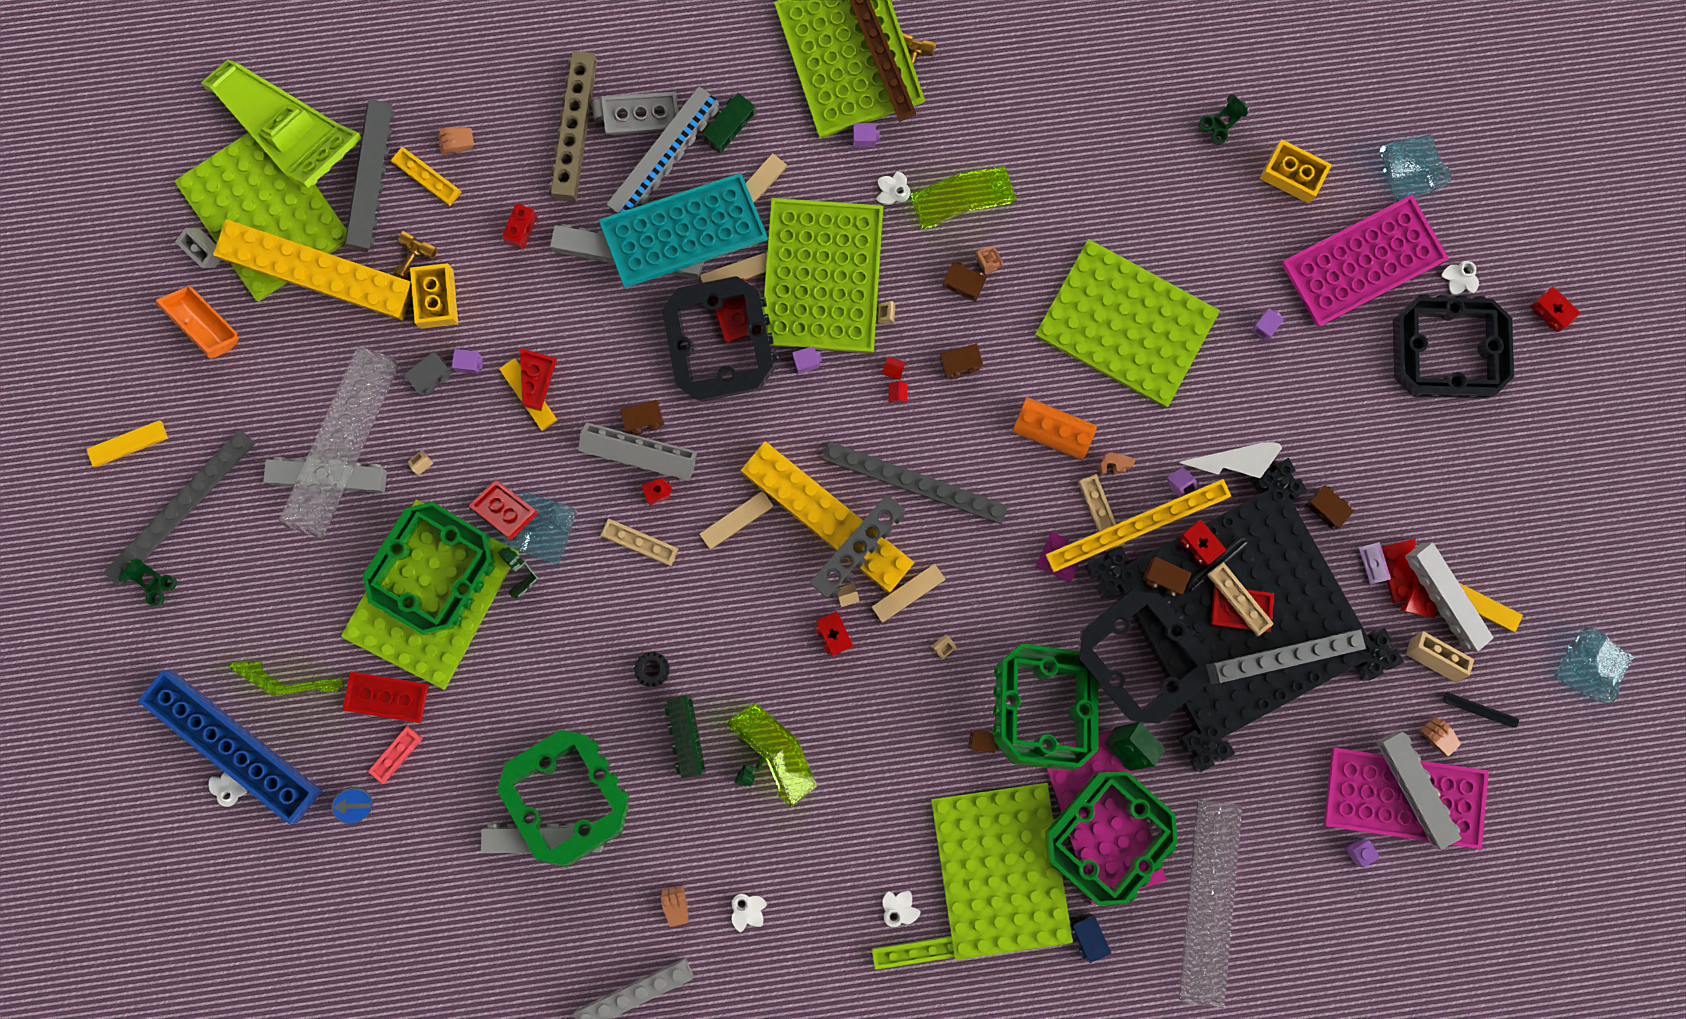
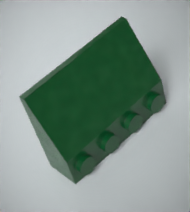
(686, 736)

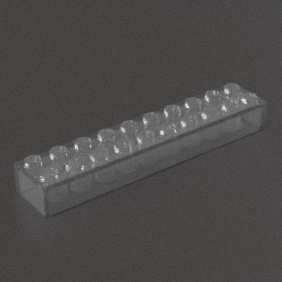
(339, 442)
(1210, 903)

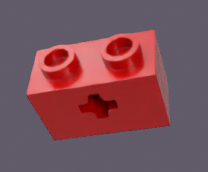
(519, 226)
(1563, 311)
(1211, 548)
(835, 623)

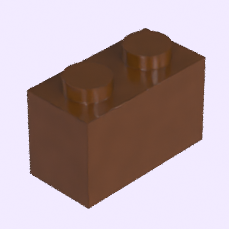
(964, 281)
(961, 361)
(642, 417)
(1330, 507)
(1166, 576)
(982, 741)

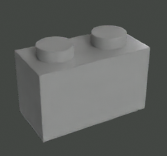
(198, 247)

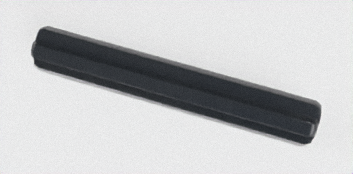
(1230, 552)
(1480, 710)

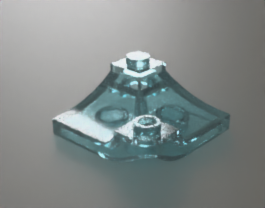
(1414, 167)
(547, 532)
(1594, 666)

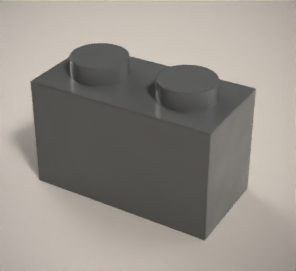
(428, 374)

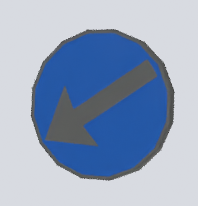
(351, 805)

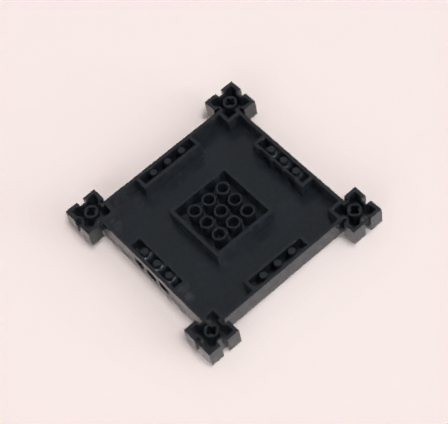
(1305, 607)

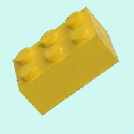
(1295, 171)
(434, 296)

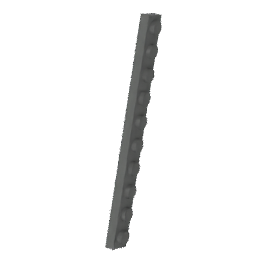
(915, 482)
(182, 504)

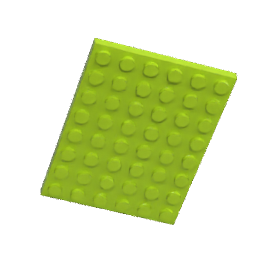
(838, 65)
(253, 191)
(823, 274)
(1127, 323)
(429, 574)
(998, 872)

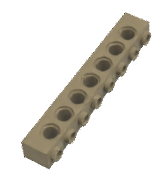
(578, 62)

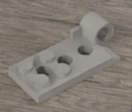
(607, 107)

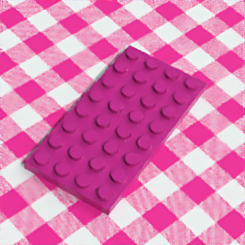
(1364, 260)
(1369, 799)
(1112, 834)

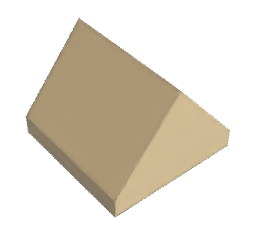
(886, 312)
(420, 462)
(848, 595)
(944, 646)

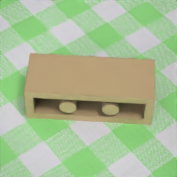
(1440, 657)

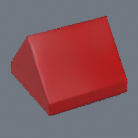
(893, 368)
(897, 391)

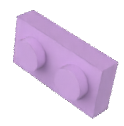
(1374, 563)

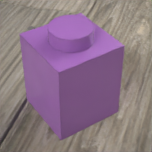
(865, 135)
(1267, 324)
(806, 359)
(467, 361)
(1182, 482)
(1362, 852)

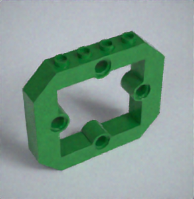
(400, 535)
(1005, 725)
(529, 763)
(1153, 855)

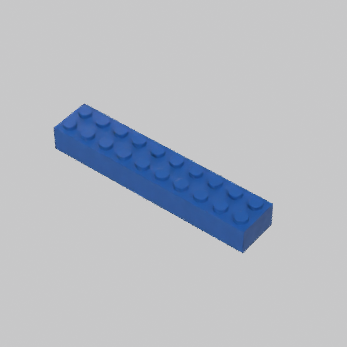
(230, 746)

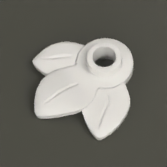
(891, 187)
(1459, 279)
(225, 785)
(901, 906)
(749, 913)

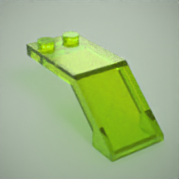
(962, 194)
(256, 675)
(779, 749)

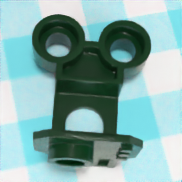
(1234, 109)
(516, 563)
(136, 569)
(745, 775)

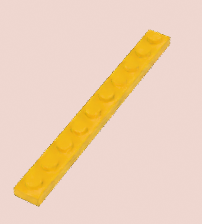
(1138, 525)

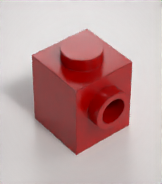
(657, 491)

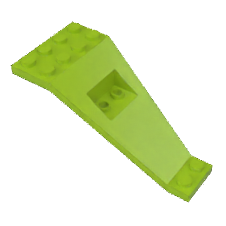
(288, 130)

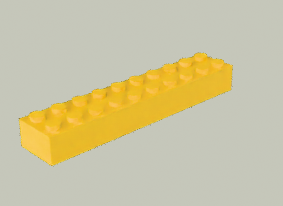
(313, 270)
(823, 513)

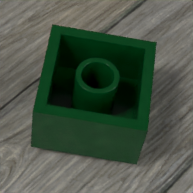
(1134, 746)

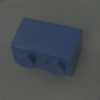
(1090, 938)

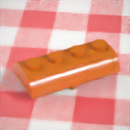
(199, 321)
(1054, 428)

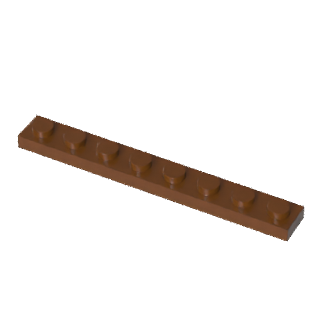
(883, 59)

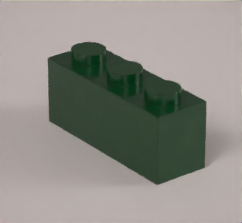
(728, 122)

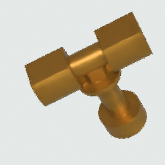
(916, 47)
(415, 249)

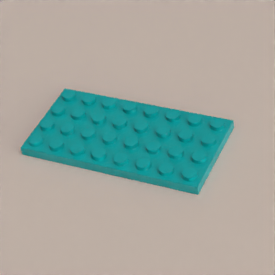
(682, 230)

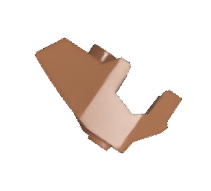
(455, 140)
(989, 260)
(1118, 462)
(1440, 736)
(675, 906)

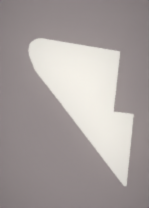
(1248, 460)

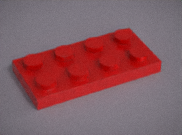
(385, 697)

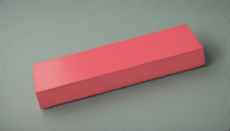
(395, 755)

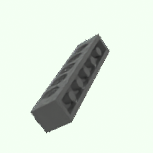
(885, 506)

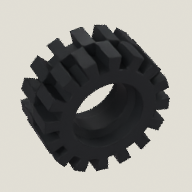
(640, 669)

